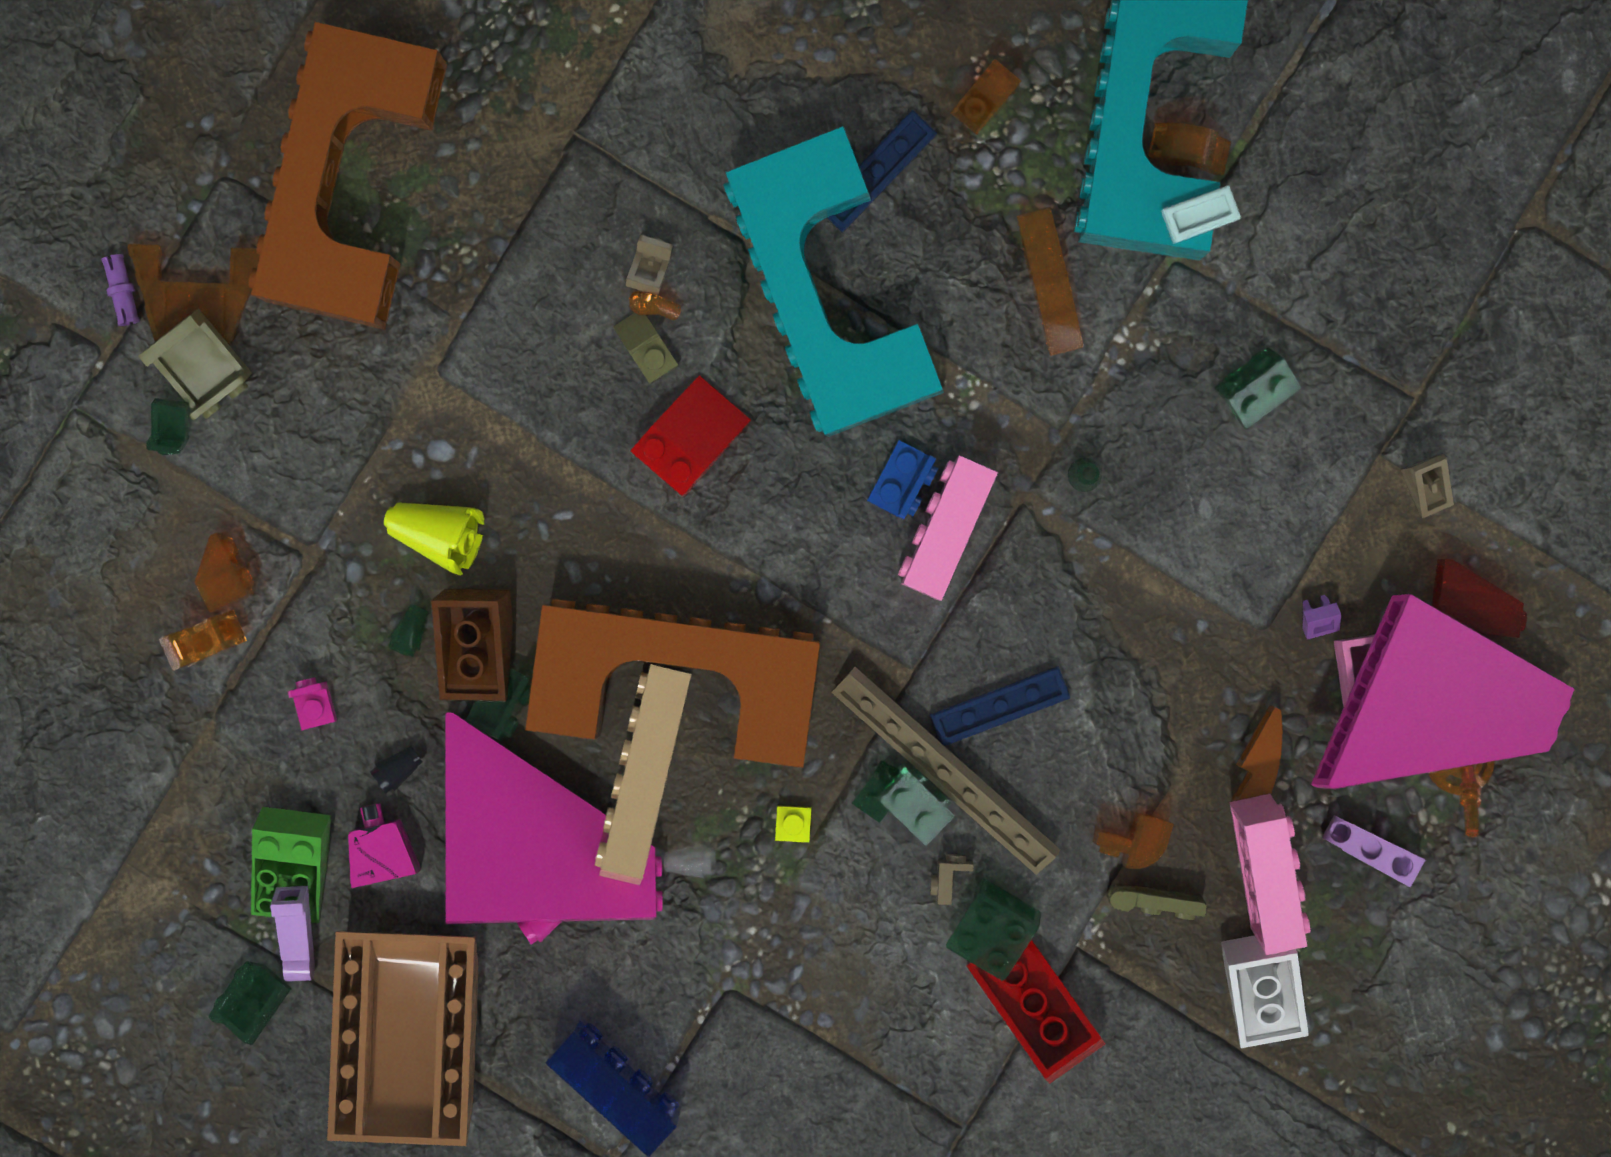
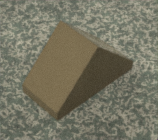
(1429, 485)

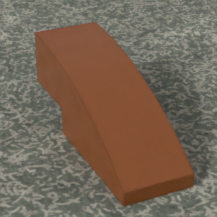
(1261, 757)

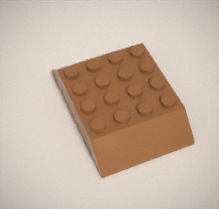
(403, 1038)

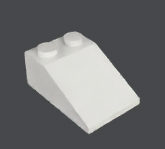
(1264, 992)

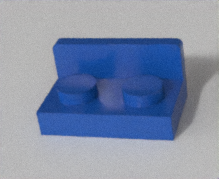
(902, 480)

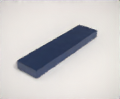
(888, 162)
(1000, 706)

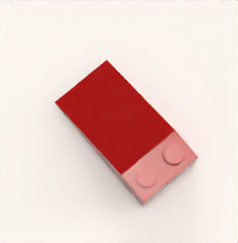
(1041, 1014)

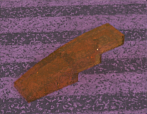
(1050, 281)

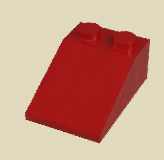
(690, 436)

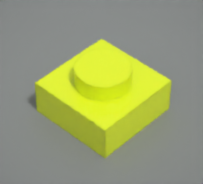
(793, 823)

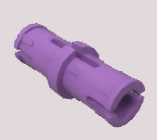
(120, 290)

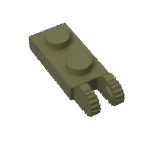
(1155, 900)

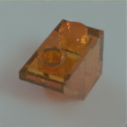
(986, 97)
(221, 576)

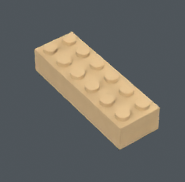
(645, 774)

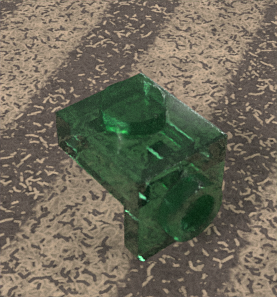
(168, 426)
(866, 797)

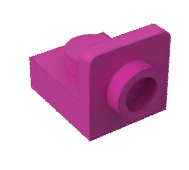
(313, 703)

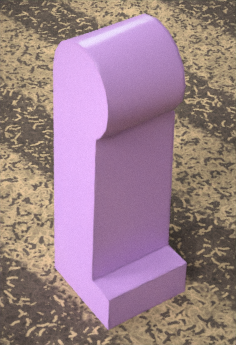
(1374, 851)
(294, 932)

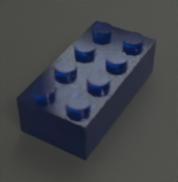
(614, 1087)

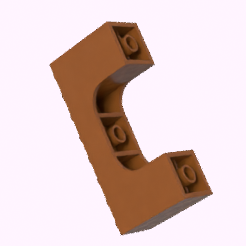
(342, 84)
(585, 646)

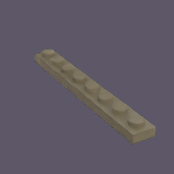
(946, 771)

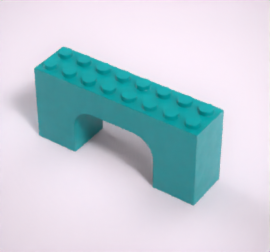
(1122, 187)
(779, 206)

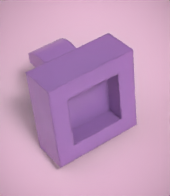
(1322, 619)

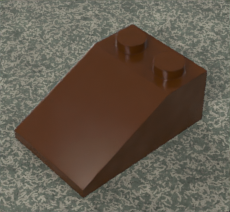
(473, 643)

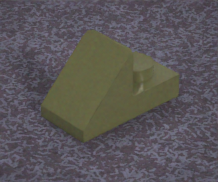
(645, 347)

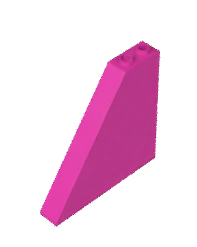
(1438, 701)
(526, 843)

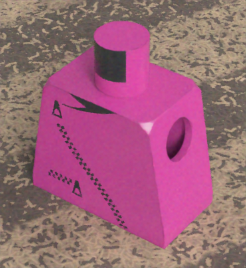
(379, 849)

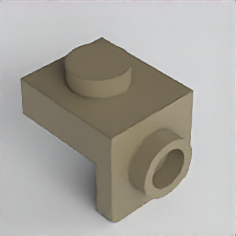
(649, 264)
(942, 882)

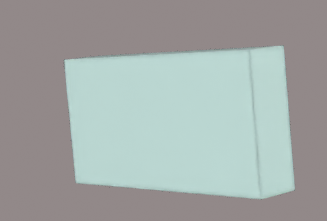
(1201, 214)

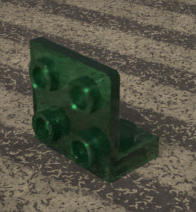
(994, 930)

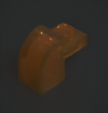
(1190, 146)
(203, 640)
(1143, 846)

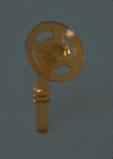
(1468, 790)

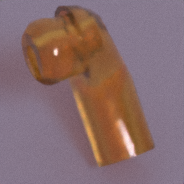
(653, 304)

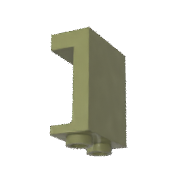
(198, 364)

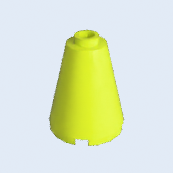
(438, 532)

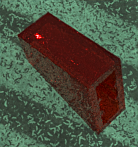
(1476, 601)

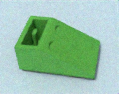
(289, 852)

